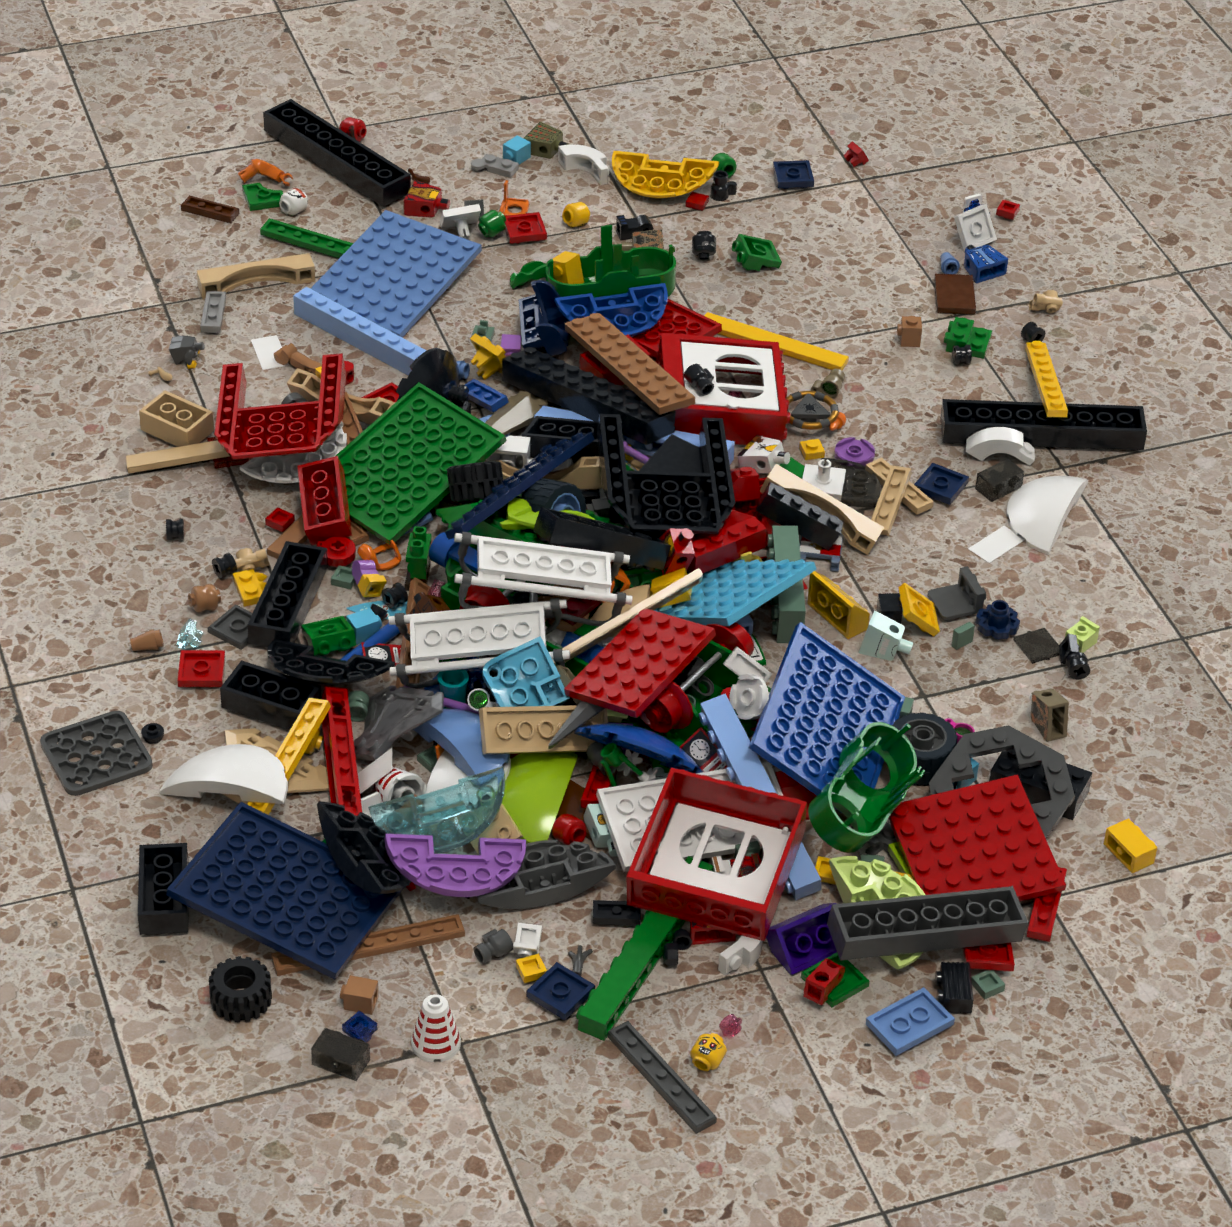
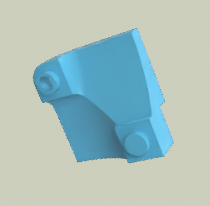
(525, 677)

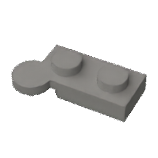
(496, 165)

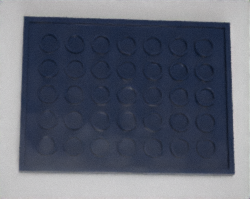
(280, 891)

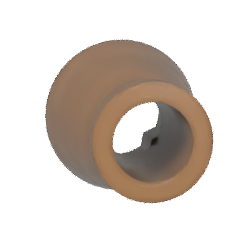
(147, 641)

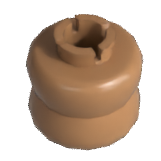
(204, 598)

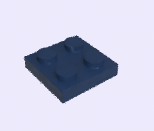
(793, 174)
(941, 483)
(560, 991)

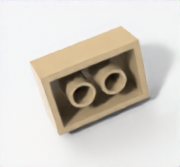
(176, 420)

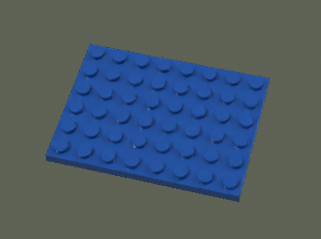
(818, 708)

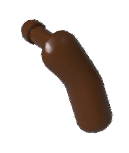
(424, 179)

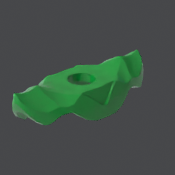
(530, 271)

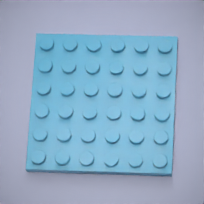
(737, 590)

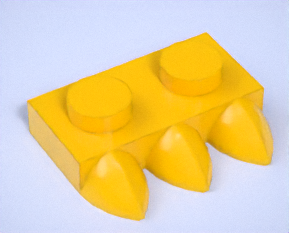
(249, 586)

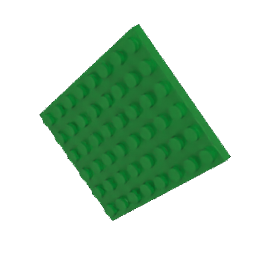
(402, 460)

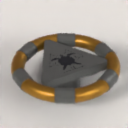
(810, 410)

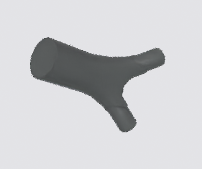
(578, 959)

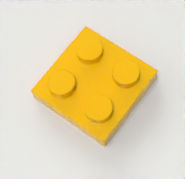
(918, 609)

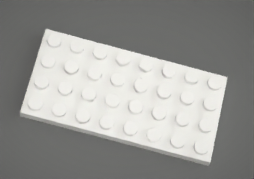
(630, 808)

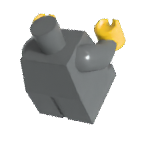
(185, 349)

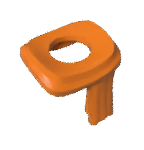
(509, 202)

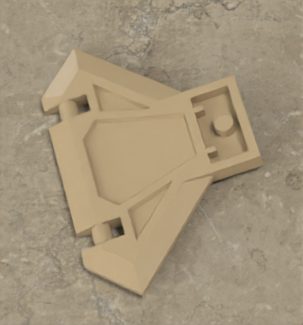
(313, 780)

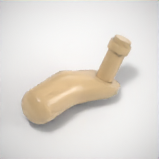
(164, 375)

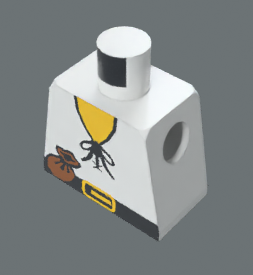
(763, 454)

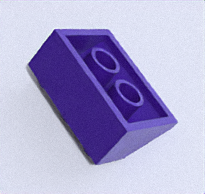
(802, 939)

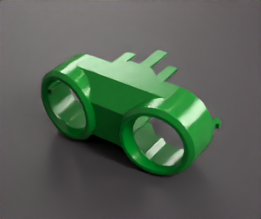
(612, 271)
(862, 805)

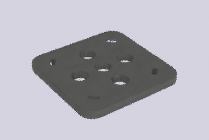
(107, 730)

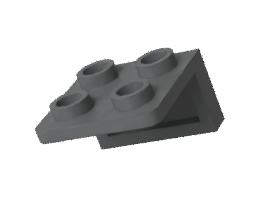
(959, 599)

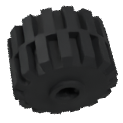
(473, 480)

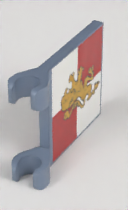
(810, 549)

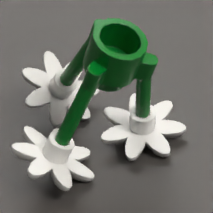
(614, 757)

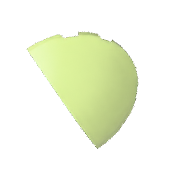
(874, 881)

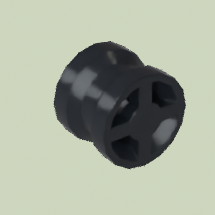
(1032, 332)
(961, 354)
(175, 529)
(224, 565)
(394, 595)
(1078, 665)

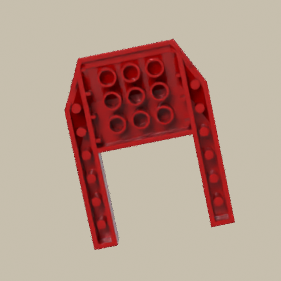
(280, 427)

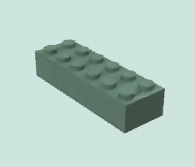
(790, 604)

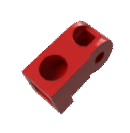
(823, 981)

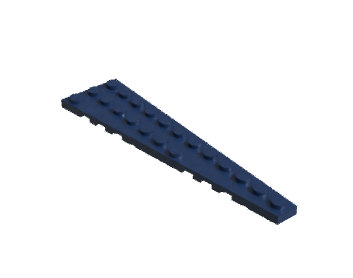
(522, 479)

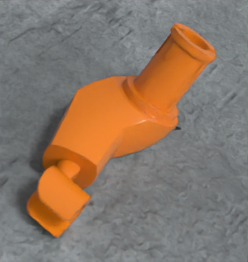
(264, 168)

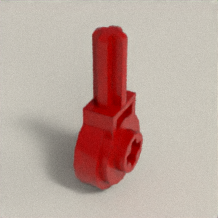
(340, 550)

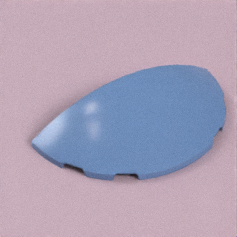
(460, 735)

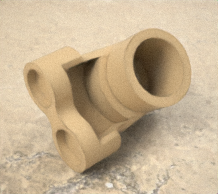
(1047, 301)
(248, 560)

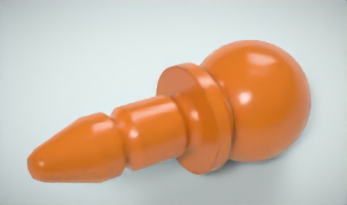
(840, 421)

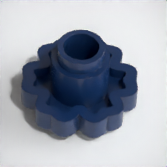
(997, 620)

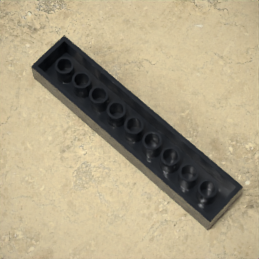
(337, 152)
(585, 394)
(1084, 426)

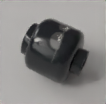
(704, 245)

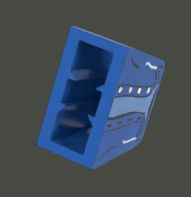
(984, 263)

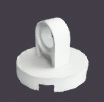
(749, 696)

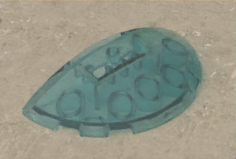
(449, 814)

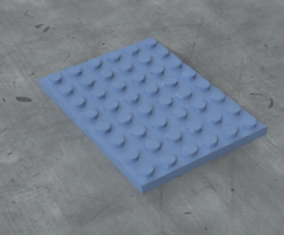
(396, 271)

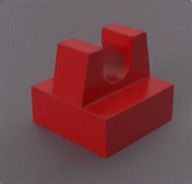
(855, 155)

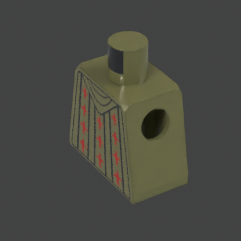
(545, 140)

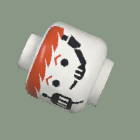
(293, 201)

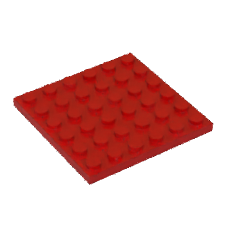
(976, 841)

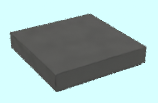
(232, 627)

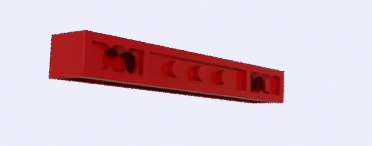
(340, 751)

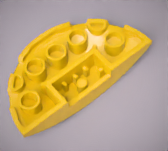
(660, 177)

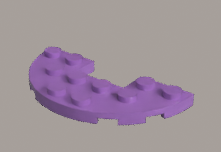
(454, 873)

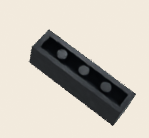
(794, 511)

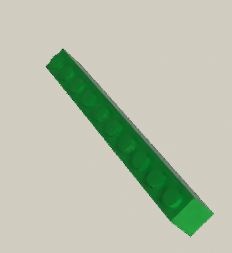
(628, 971)

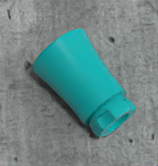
(453, 684)

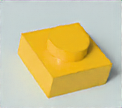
(812, 449)
(530, 968)

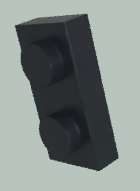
(615, 913)

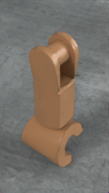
(290, 354)

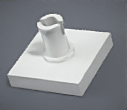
(461, 218)
(975, 227)
(825, 478)

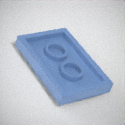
(910, 1021)

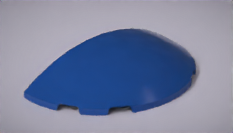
(628, 312)
(641, 742)

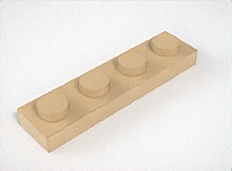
(913, 496)
(891, 497)

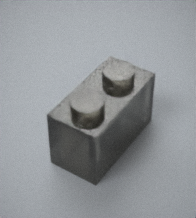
(999, 480)
(340, 1054)

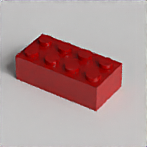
(324, 500)

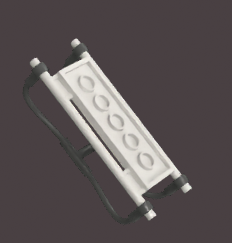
(542, 564)
(472, 634)

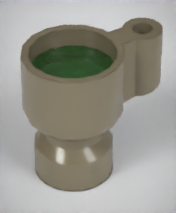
(831, 384)

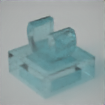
(189, 635)

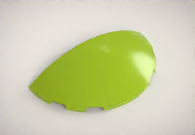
(537, 790)

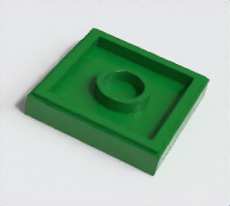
(851, 983)

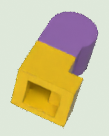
(366, 576)

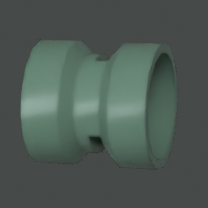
(358, 705)

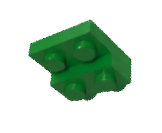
(755, 252)
(962, 333)
(329, 635)

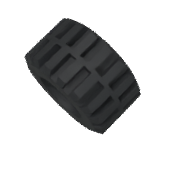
(244, 975)

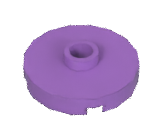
(855, 450)

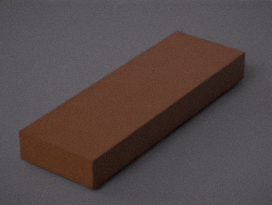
(210, 209)

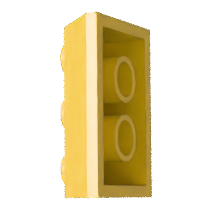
(836, 606)

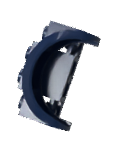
(543, 329)

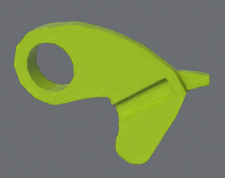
(521, 516)

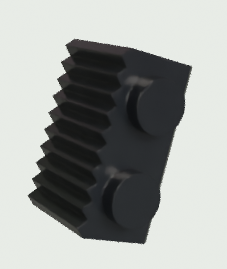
(955, 987)

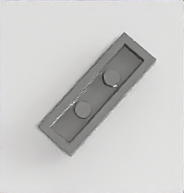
(213, 311)

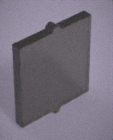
(1037, 645)

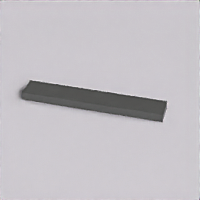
(662, 1077)

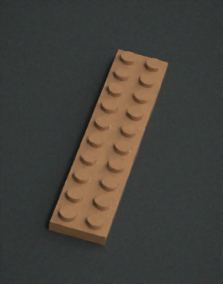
(630, 363)

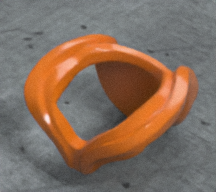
(367, 553)

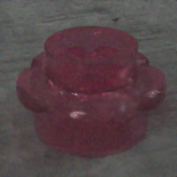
(730, 1025)

